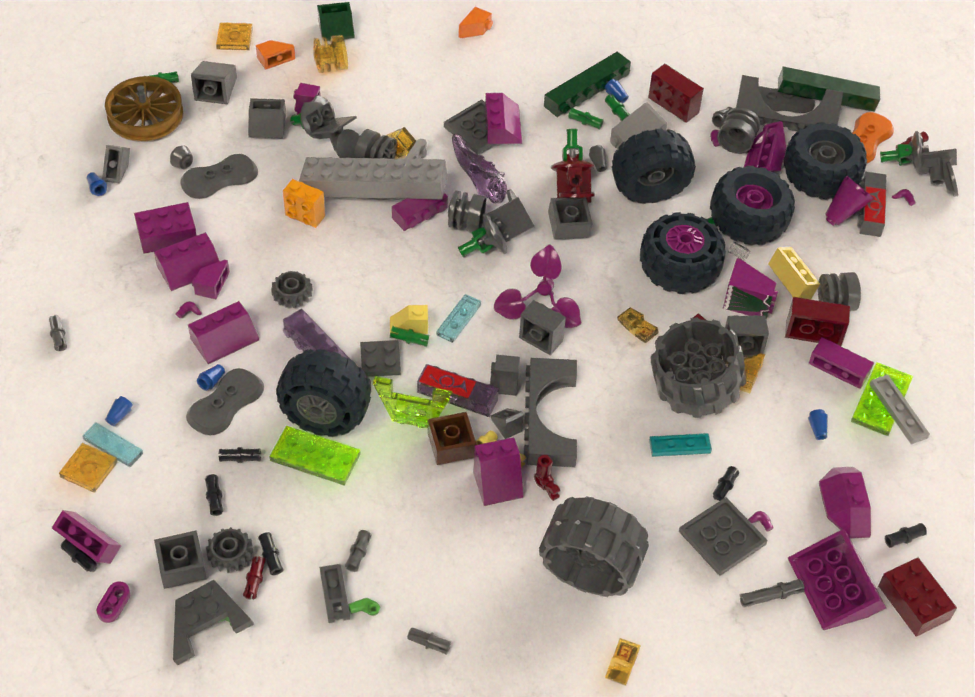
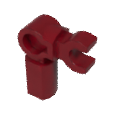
(543, 477)

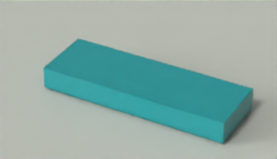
(680, 445)

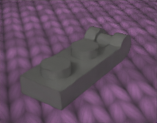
(334, 592)

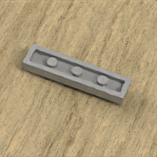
(899, 409)

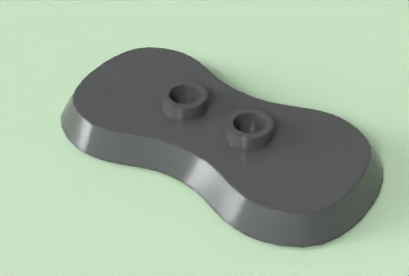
(786, 102)
(205, 181)
(216, 411)

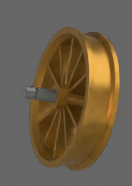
(144, 108)

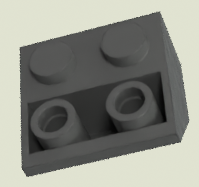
(266, 118)

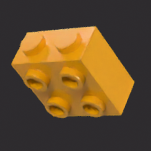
(304, 203)

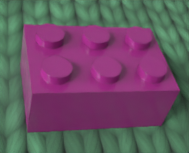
(164, 226)

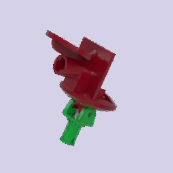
(572, 171)

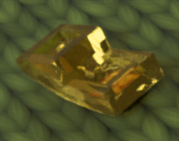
(635, 324)
(622, 661)

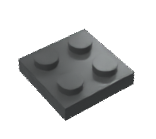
(380, 358)

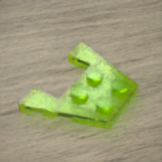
(410, 409)

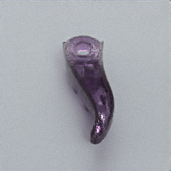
(483, 173)

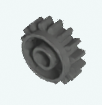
(291, 289)
(232, 539)

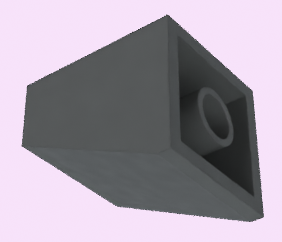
(213, 82)

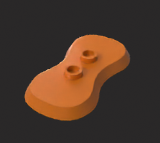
(872, 130)

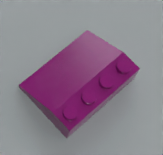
(836, 581)

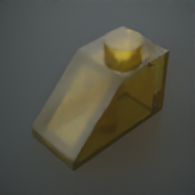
(404, 139)
(752, 367)

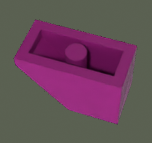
(211, 279)

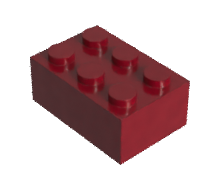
(675, 93)
(816, 319)
(917, 596)

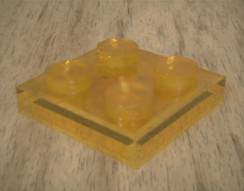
(234, 36)
(88, 467)

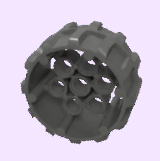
(690, 347)
(594, 546)

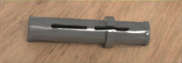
(780, 590)

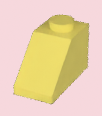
(411, 317)

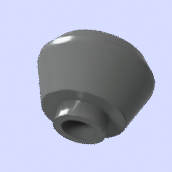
(181, 157)

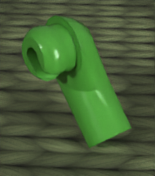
(365, 605)

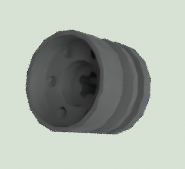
(738, 130)
(374, 145)
(462, 211)
(840, 289)

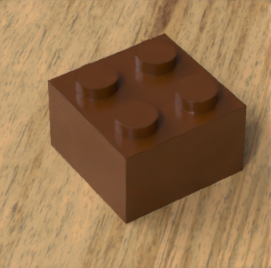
(451, 438)

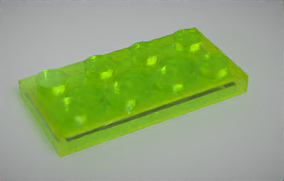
(870, 410)
(315, 455)

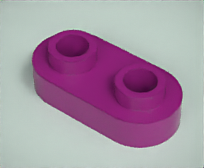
(112, 603)

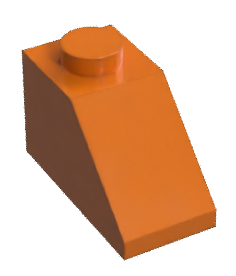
(475, 23)
(274, 53)

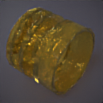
(331, 53)

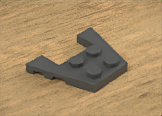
(201, 610)

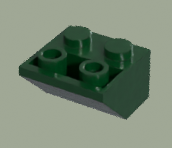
(335, 20)

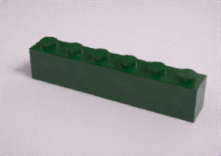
(586, 84)
(814, 85)

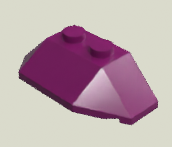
(768, 148)
(847, 501)

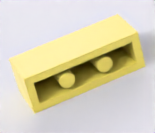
(793, 273)

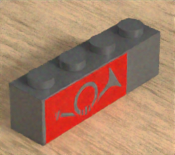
(873, 214)

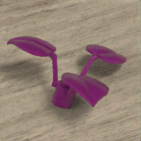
(546, 265)

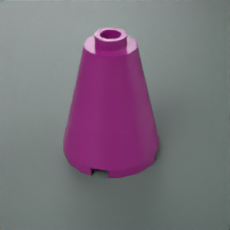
(847, 202)

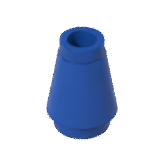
(615, 88)
(96, 184)
(209, 378)
(118, 410)
(818, 422)

